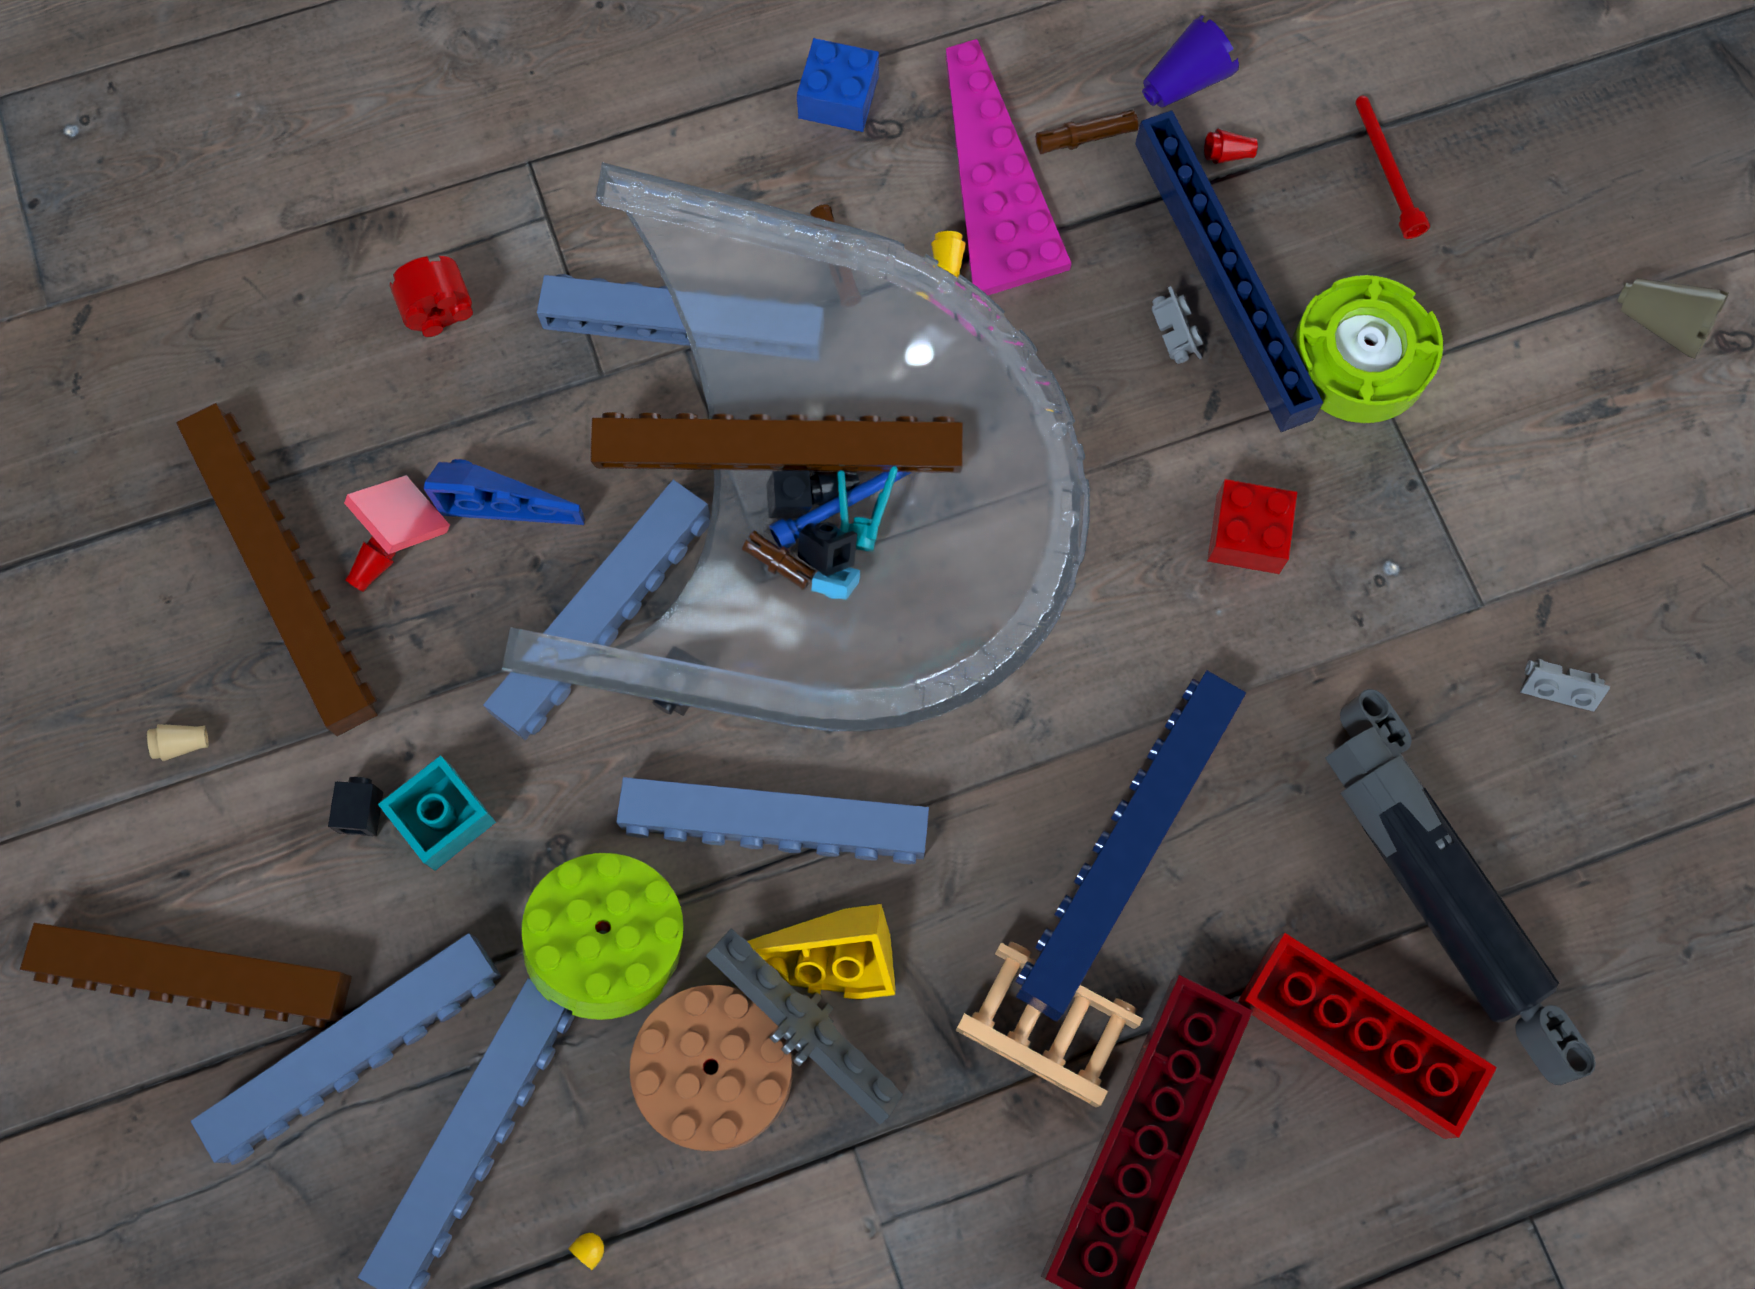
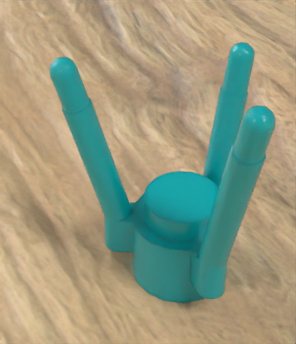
(865, 528)

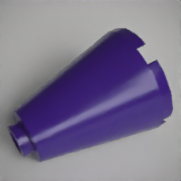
(1191, 64)

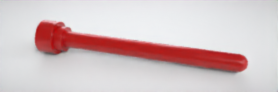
(1412, 220)

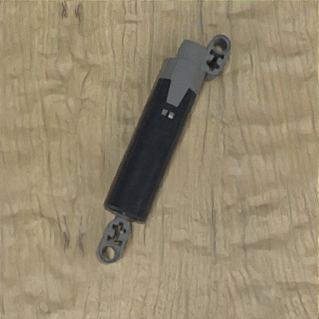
(1452, 888)

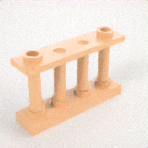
(1050, 1064)

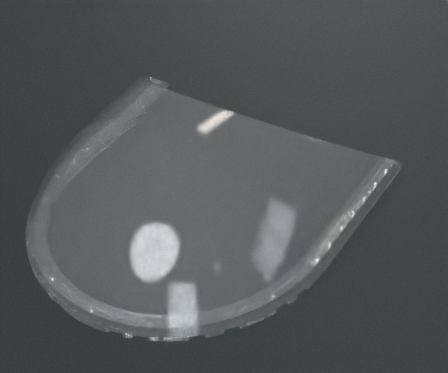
(962, 564)

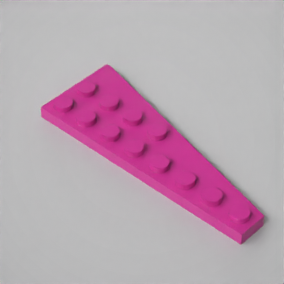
(1004, 210)

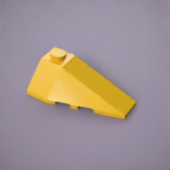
(834, 952)

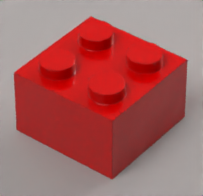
(1252, 526)

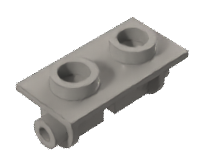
(1172, 313)
(1574, 689)

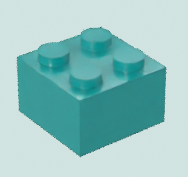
(437, 813)

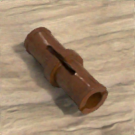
(778, 560)

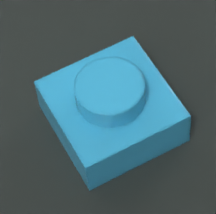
(836, 585)

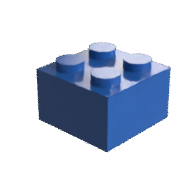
(838, 85)

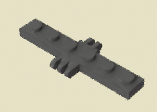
(805, 1026)

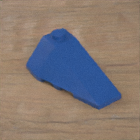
(476, 492)

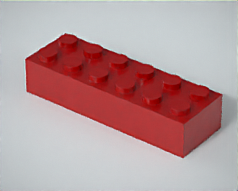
(1367, 1037)

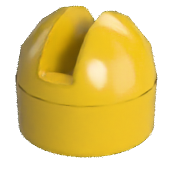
(588, 1249)

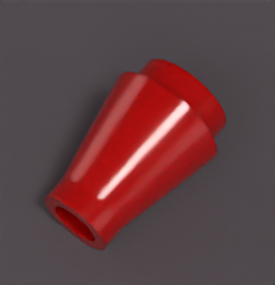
(1227, 146)
(369, 564)

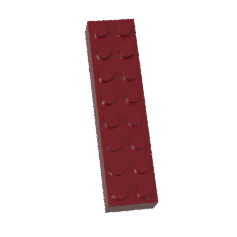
(1148, 1140)

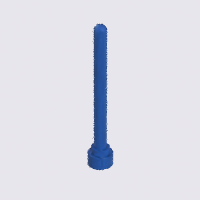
(787, 531)

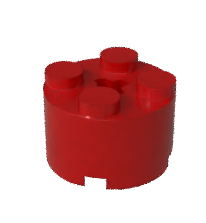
(431, 295)

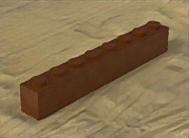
(186, 973)

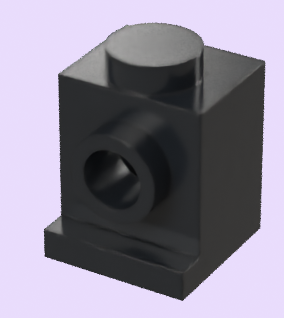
(827, 547)

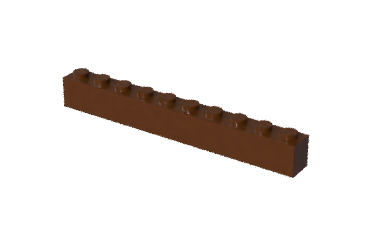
(776, 444)
(278, 571)

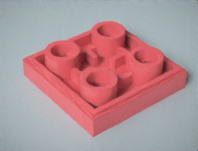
(397, 514)

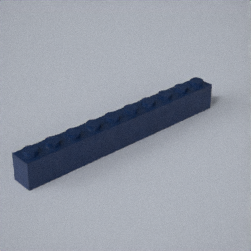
(1228, 272)
(1130, 846)

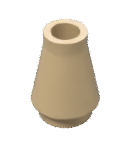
(175, 740)

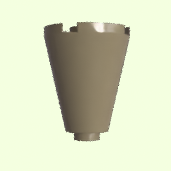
(1674, 311)

